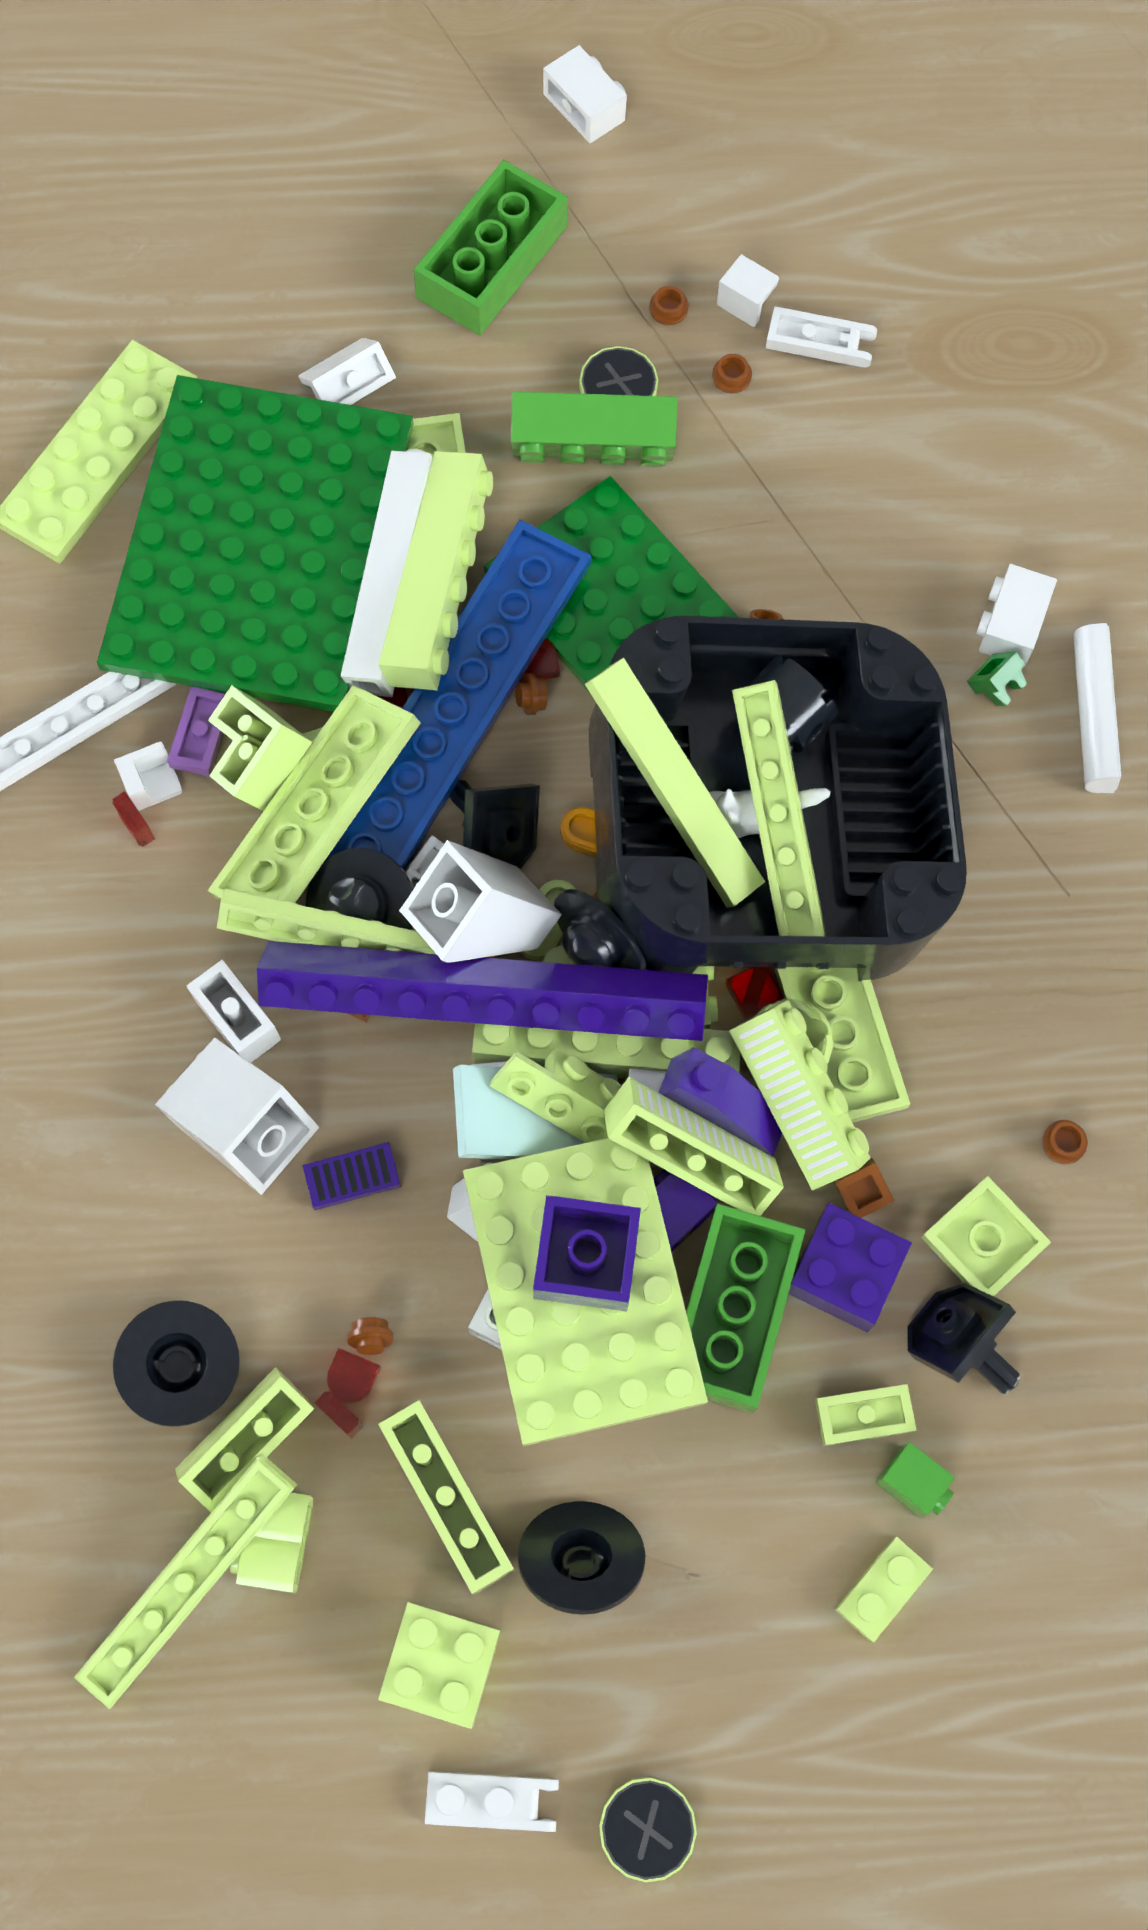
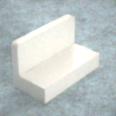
(350, 373)

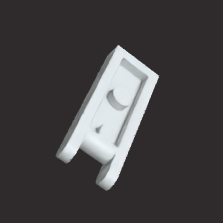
(819, 337)
(487, 1801)

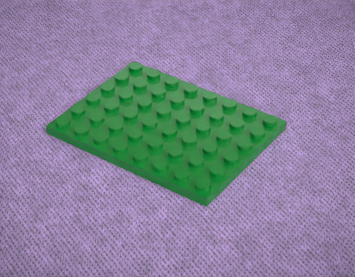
(252, 543)

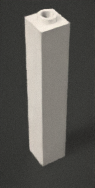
(384, 568)

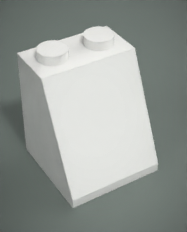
(477, 907)
(238, 1115)

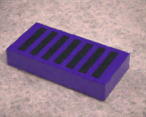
(351, 1176)

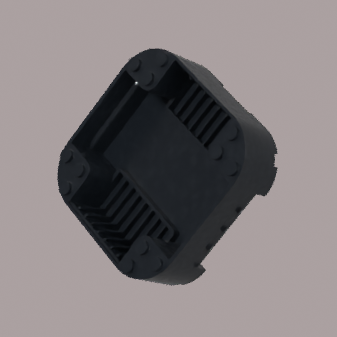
(879, 846)

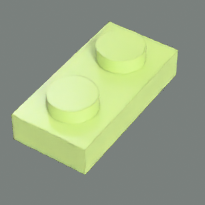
(865, 1415)
(884, 1589)

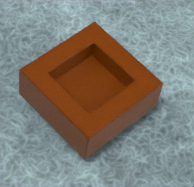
(864, 1190)

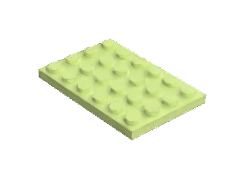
(572, 1362)

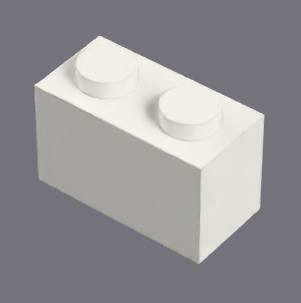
(584, 93)
(1017, 613)
(233, 1012)

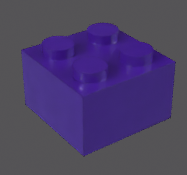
(586, 1253)
(849, 1267)

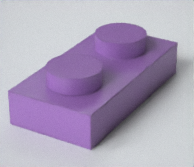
(196, 738)

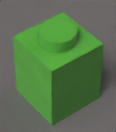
(917, 1481)

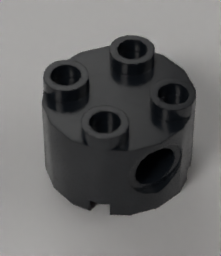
(801, 701)

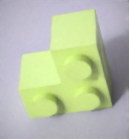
(261, 749)

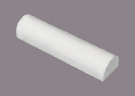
(1097, 708)

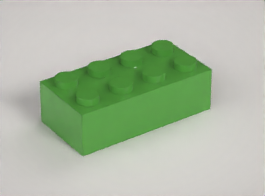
(491, 247)
(593, 428)
(740, 1302)

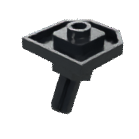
(499, 820)
(959, 1334)

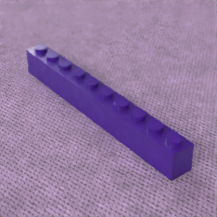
(483, 990)

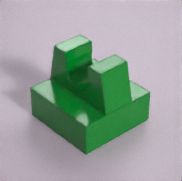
(995, 675)

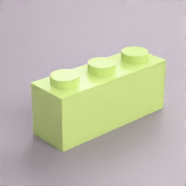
(249, 1430)

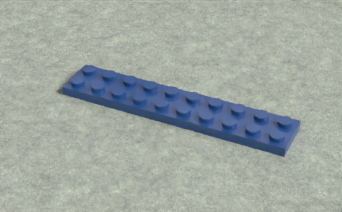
(487, 659)

